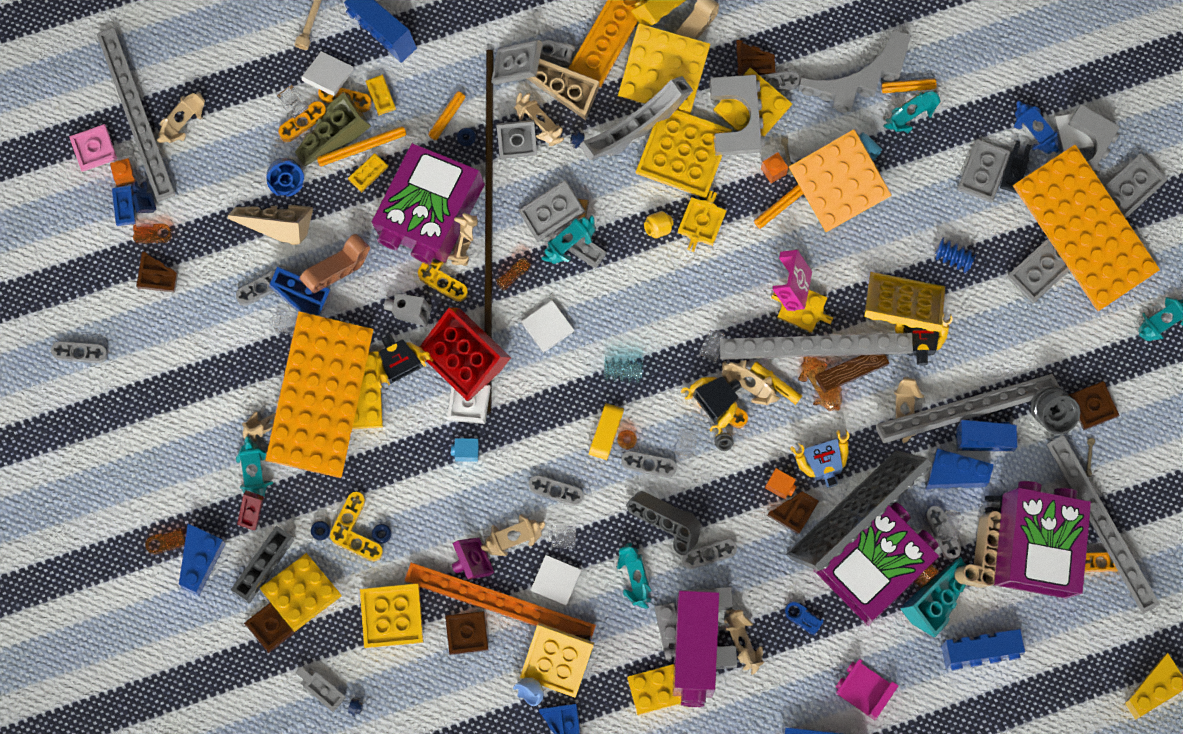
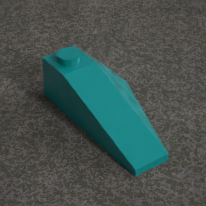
(933, 603)

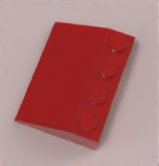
(463, 353)

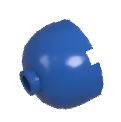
(284, 177)

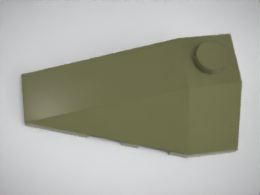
(337, 127)

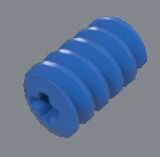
(955, 255)

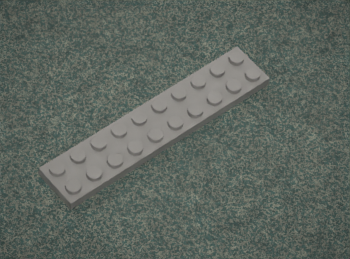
(1045, 266)

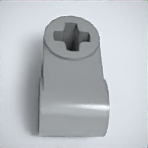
(558, 53)

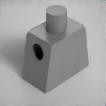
(409, 309)

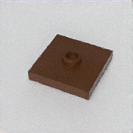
(1095, 405)
(269, 628)
(466, 633)

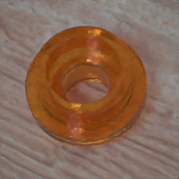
(627, 433)

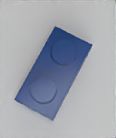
(123, 206)

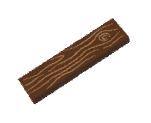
(850, 371)

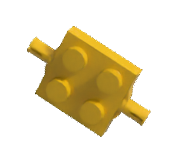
(702, 221)
(807, 317)

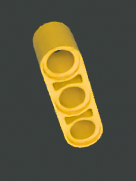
(606, 431)

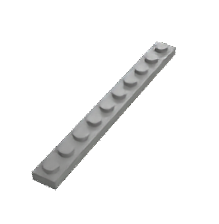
(135, 114)
(816, 346)
(962, 409)
(1104, 525)

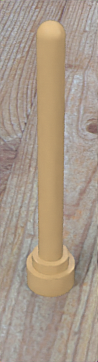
(303, 40)

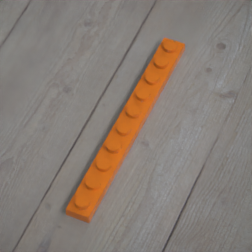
(495, 601)

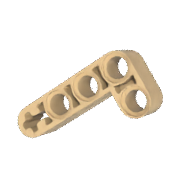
(699, 19)
(988, 527)

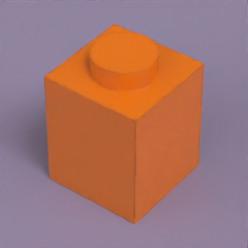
(774, 167)
(122, 172)
(781, 484)

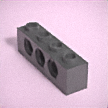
(262, 564)

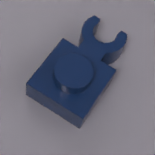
(142, 200)

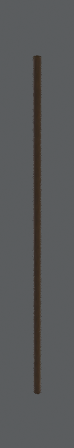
(488, 204)

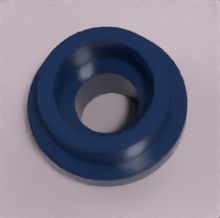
(466, 131)
(577, 138)
(320, 524)
(381, 527)
(355, 707)

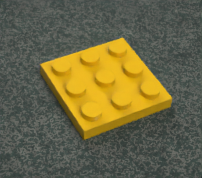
(773, 107)
(300, 592)
(391, 616)
(557, 659)

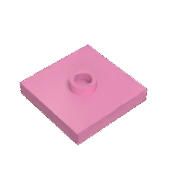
(93, 147)

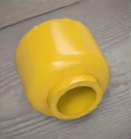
(658, 224)

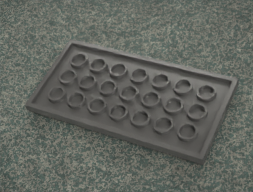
(859, 510)

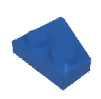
(562, 719)

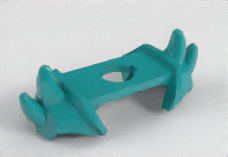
(924, 101)
(579, 229)
(1154, 326)
(250, 455)
(633, 561)

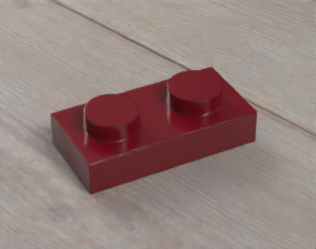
(250, 510)

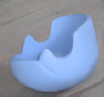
(530, 690)

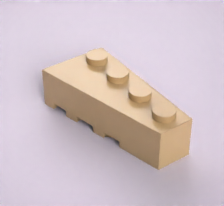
(567, 87)

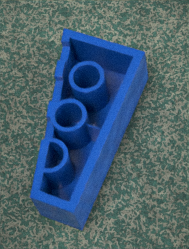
(382, 27)
(982, 649)

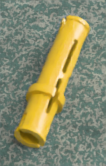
(778, 384)

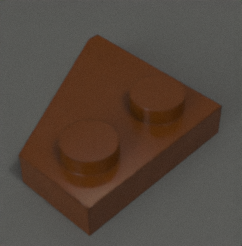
(754, 58)
(155, 275)
(795, 512)

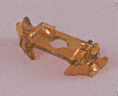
(830, 400)

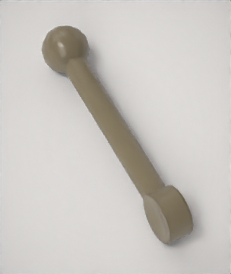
(784, 142)
(1090, 442)

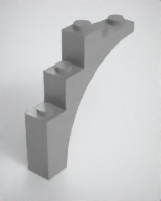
(843, 90)
(640, 122)

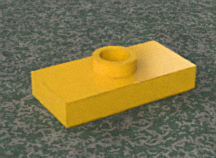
(380, 95)
(368, 172)

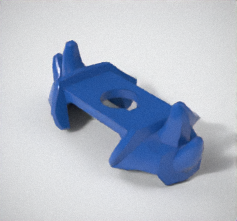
(1047, 138)

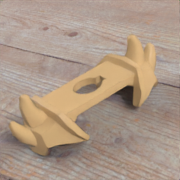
(189, 105)
(550, 132)
(467, 224)
(763, 388)
(906, 393)
(254, 427)
(498, 540)
(736, 626)

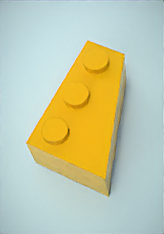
(651, 11)
(1159, 686)

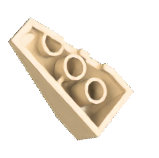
(284, 225)

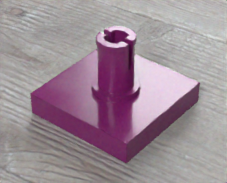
(471, 559)

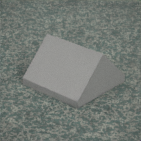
(516, 139)

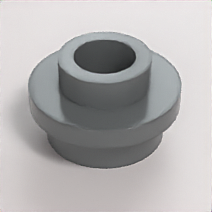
(724, 446)

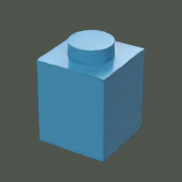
(465, 450)

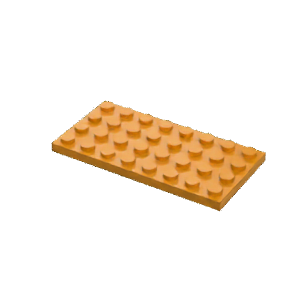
(1086, 227)
(319, 395)

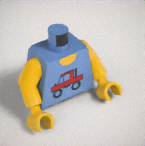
(824, 459)

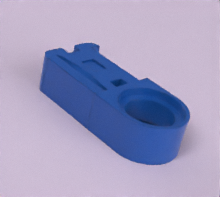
(805, 619)

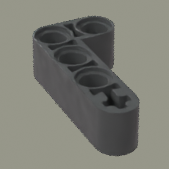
(668, 518)

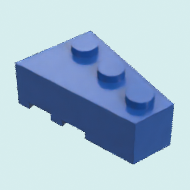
(297, 293)
(986, 436)
(957, 471)
(199, 559)

